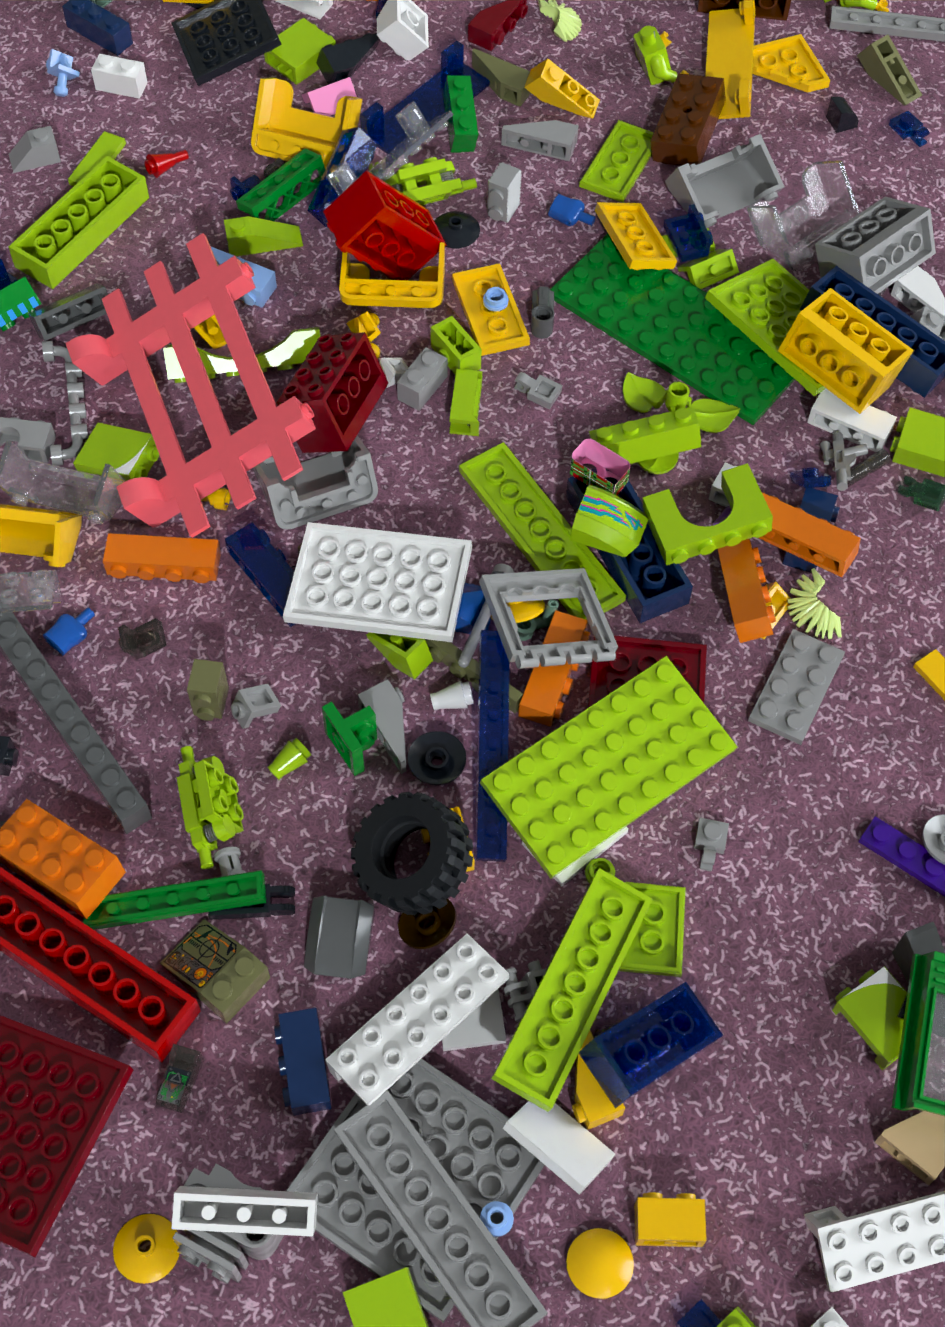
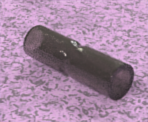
(869, 466)

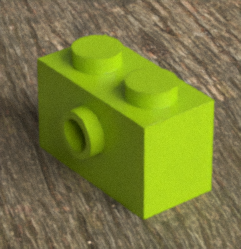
(455, 343)

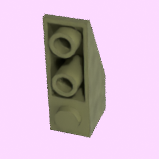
(505, 78)

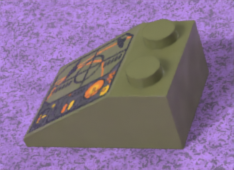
(216, 969)

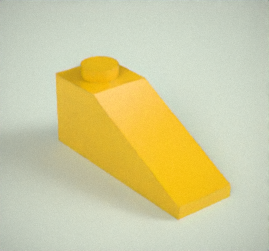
(591, 1101)

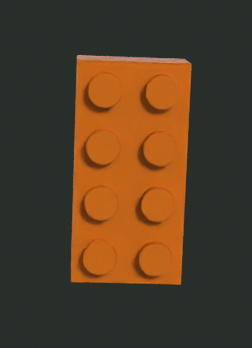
(58, 859)

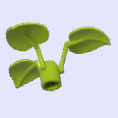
(643, 394)

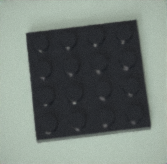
(224, 36)

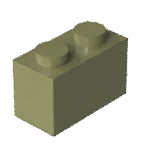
(208, 689)

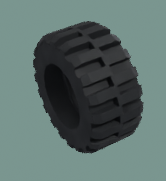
(381, 837)

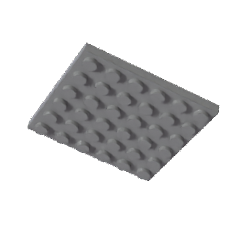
(467, 1142)

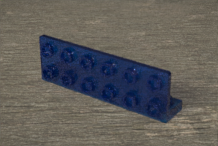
(386, 129)

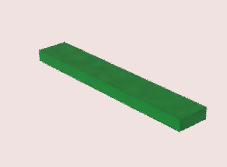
(179, 900)

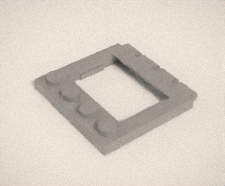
(548, 585)

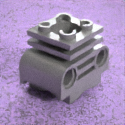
(222, 1249)

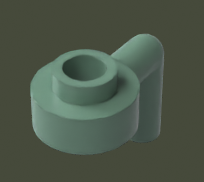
(527, 628)

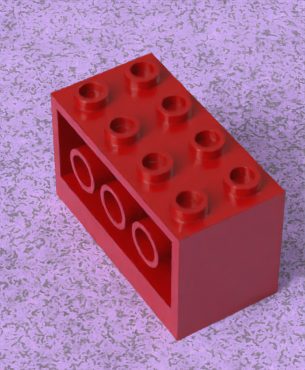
(383, 227)

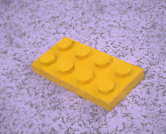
(635, 236)
(491, 329)

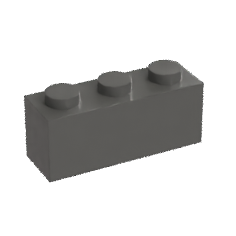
(69, 312)

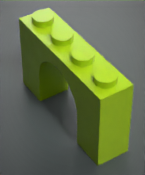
(682, 540)

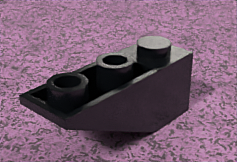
(344, 59)

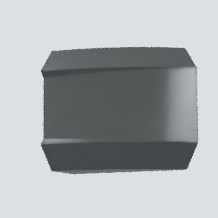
(339, 937)

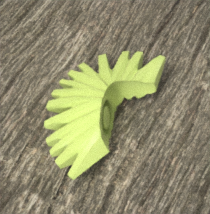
(566, 20)
(810, 608)

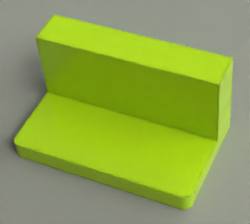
(710, 269)

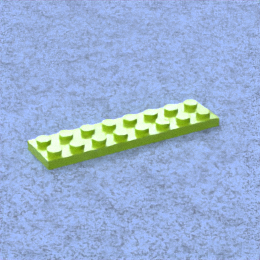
(535, 523)
(572, 990)

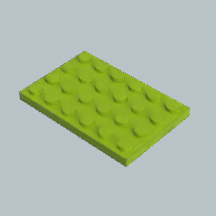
(764, 308)

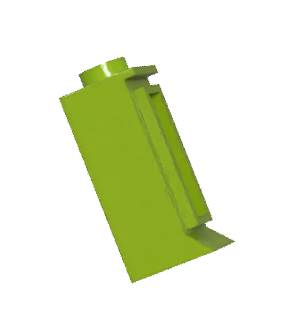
(466, 402)

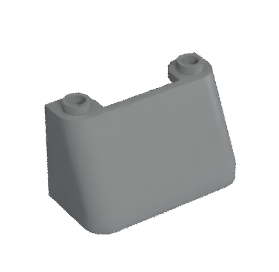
(727, 181)
(321, 489)

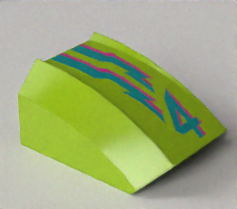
(608, 523)

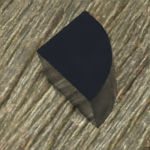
(841, 115)

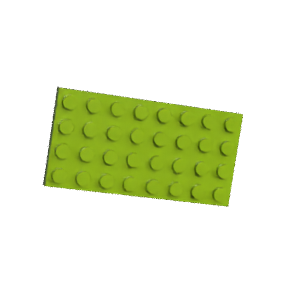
(608, 766)

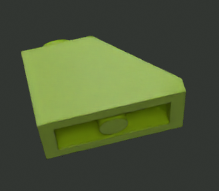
(404, 653)

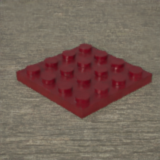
(639, 654)

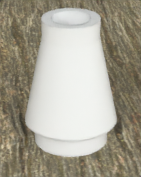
(453, 697)

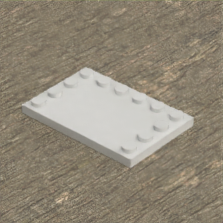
(378, 582)

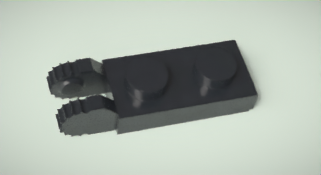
(263, 909)

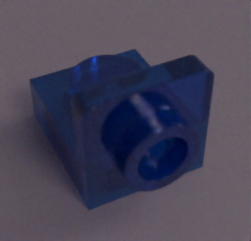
(239, 188)

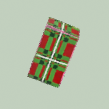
(602, 458)

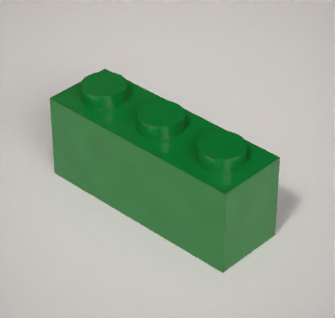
(463, 124)

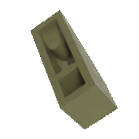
(889, 70)

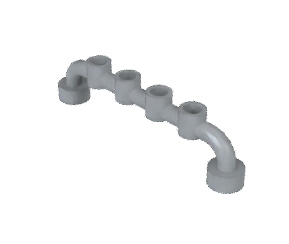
(76, 409)

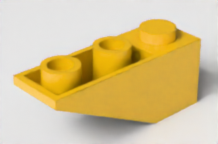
(559, 89)

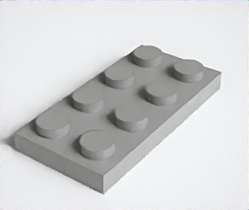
(796, 686)

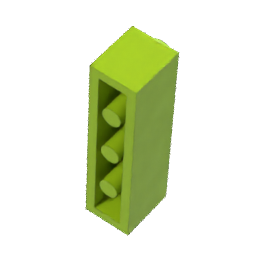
(652, 435)

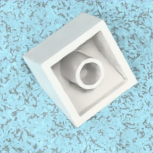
(403, 28)

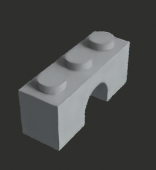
(32, 437)

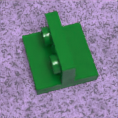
(351, 734)

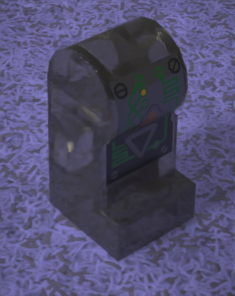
(179, 1078)

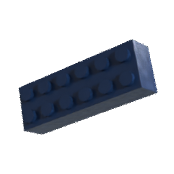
(927, 362)
(642, 575)

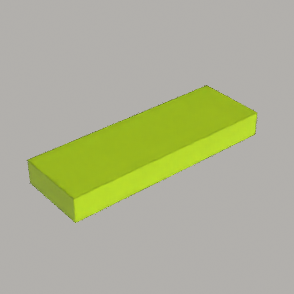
(106, 145)

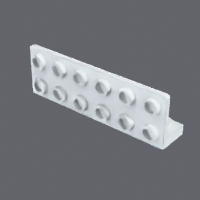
(417, 1019)
(879, 1241)

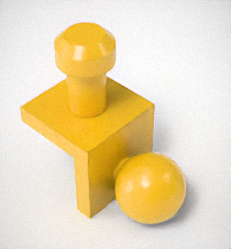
(366, 323)

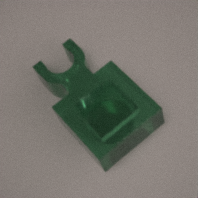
(926, 494)

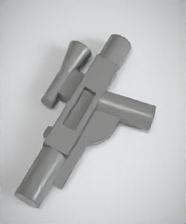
(843, 458)

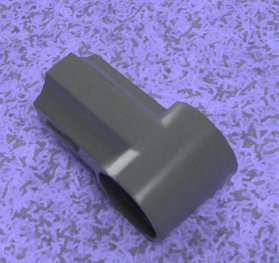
(542, 313)

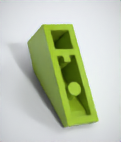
(257, 235)

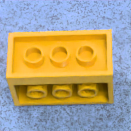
(845, 350)

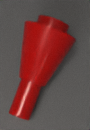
(160, 163)

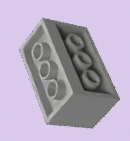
(879, 243)

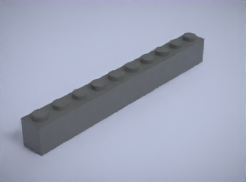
(72, 725)

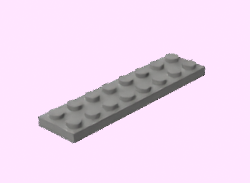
(438, 1218)

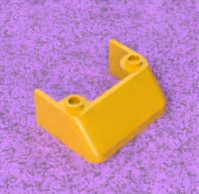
(39, 533)

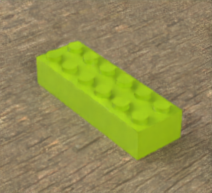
(79, 222)

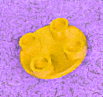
(599, 1263)

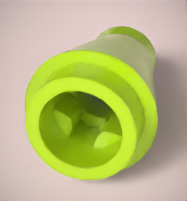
(289, 758)

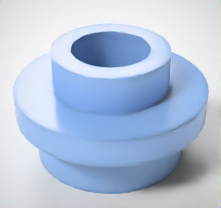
(495, 299)
(497, 1207)

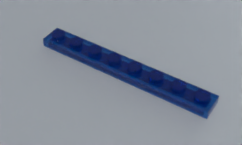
(491, 744)

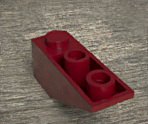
(493, 23)

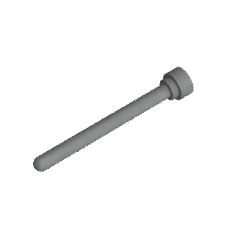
(480, 623)

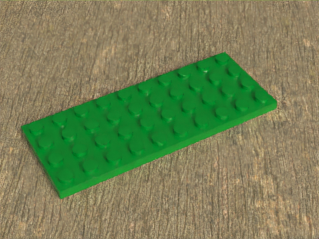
(672, 328)

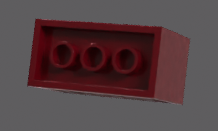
(341, 386)

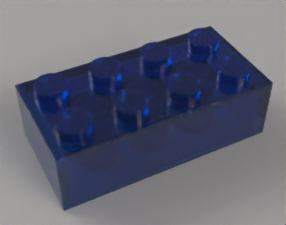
(650, 1044)

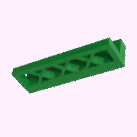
(283, 182)

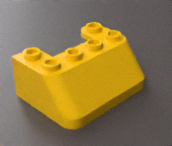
(286, 131)
(360, 290)

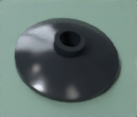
(458, 229)
(437, 746)

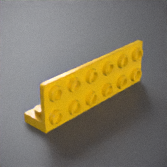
(731, 56)

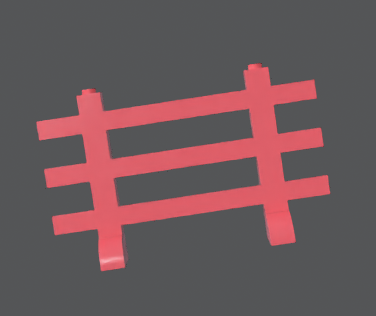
(171, 322)

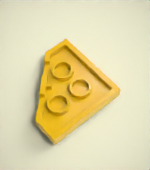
(790, 63)

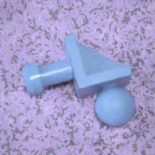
(61, 66)

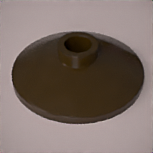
(415, 930)

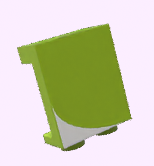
(124, 449)
(873, 1013)

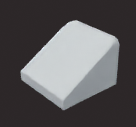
(393, 369)

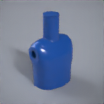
(569, 211)
(68, 631)

